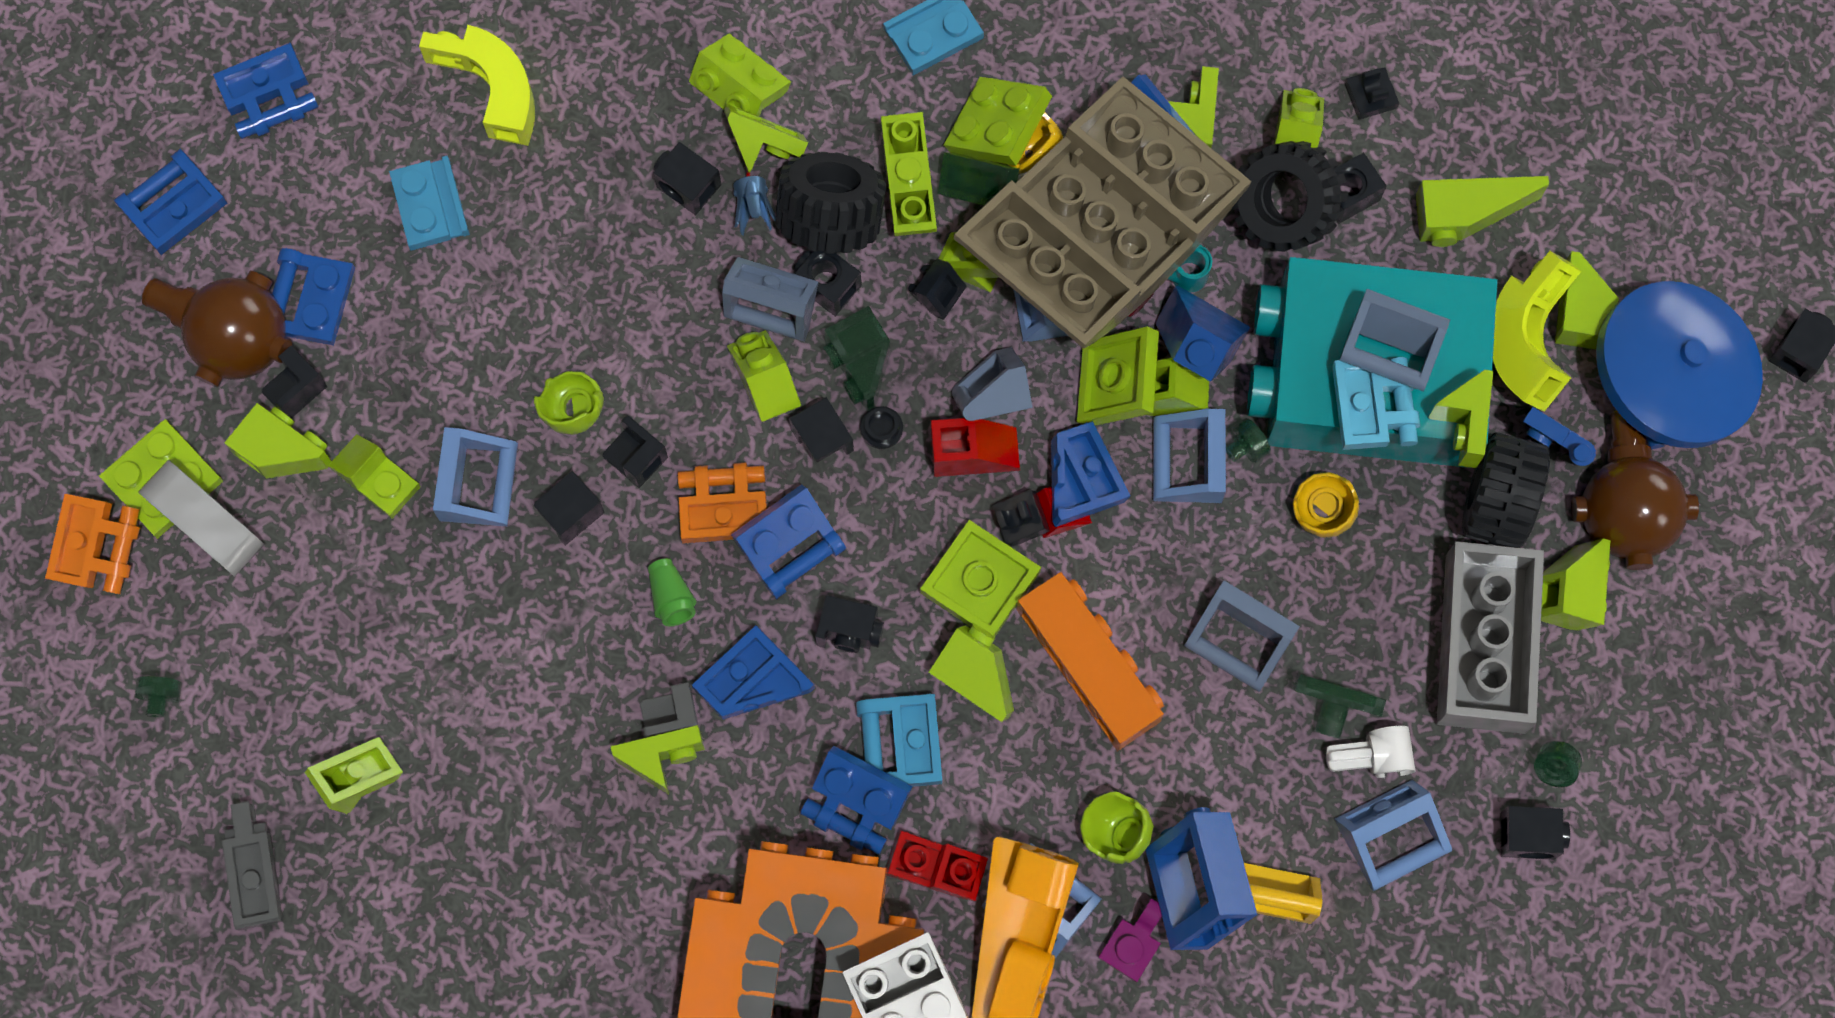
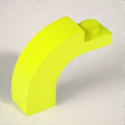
(511, 100)
(1519, 330)

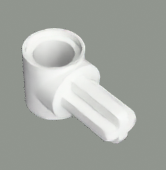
(1383, 752)

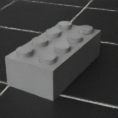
(1490, 638)

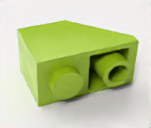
(1300, 117)
(764, 375)
(273, 447)
(1577, 587)

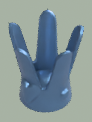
(752, 201)

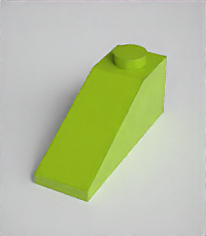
(1460, 207)

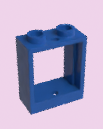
(1223, 874)

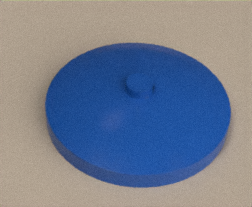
(1679, 364)

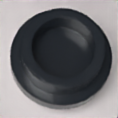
(881, 427)

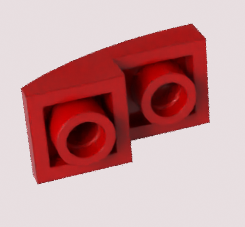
(936, 866)

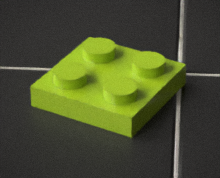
(998, 120)
(1118, 377)
(143, 460)
(980, 579)

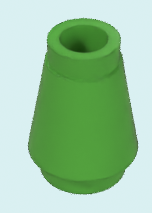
(670, 594)

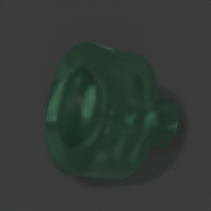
(1247, 441)
(157, 692)
(1558, 764)

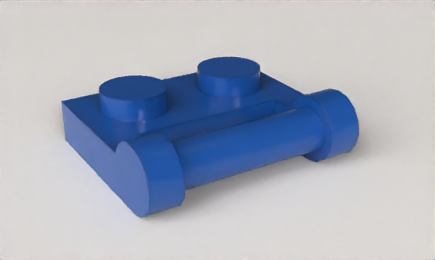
(178, 209)
(321, 297)
(782, 529)

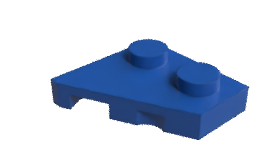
(1083, 475)
(751, 677)

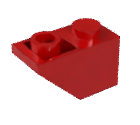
(973, 447)

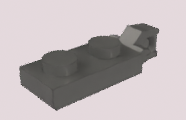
(251, 870)

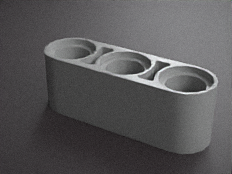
(201, 518)

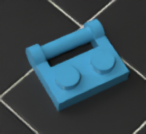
(914, 737)

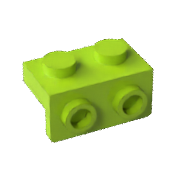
(737, 76)

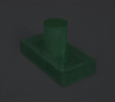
(973, 178)
(1336, 703)

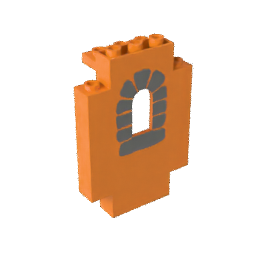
(739, 945)

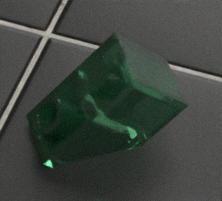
(861, 352)

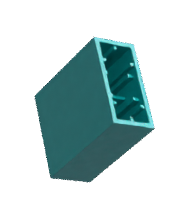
(1311, 324)

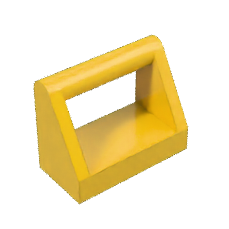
(1285, 893)

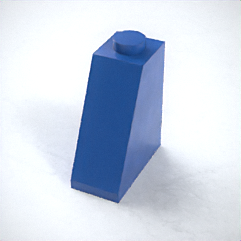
(1199, 333)

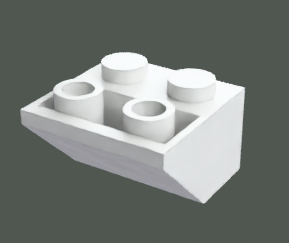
(905, 983)

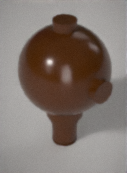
(226, 326)
(1634, 500)

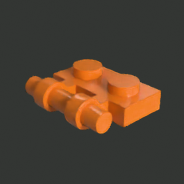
(720, 515)
(80, 542)

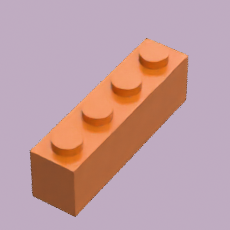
(1090, 660)

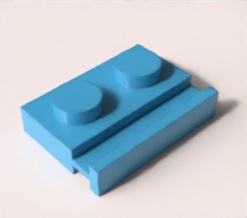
(932, 32)
(429, 203)

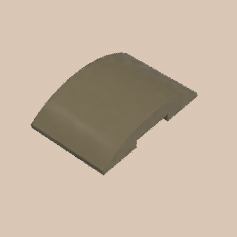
(1105, 214)

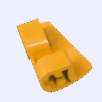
(1020, 928)

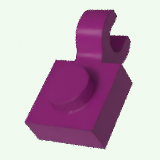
(1131, 946)

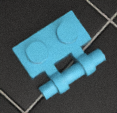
(1363, 411)

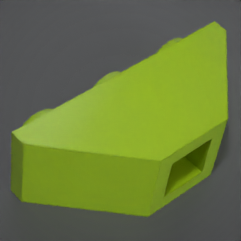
(908, 174)

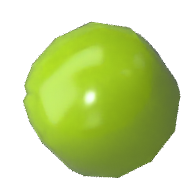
(586, 402)
(1116, 828)

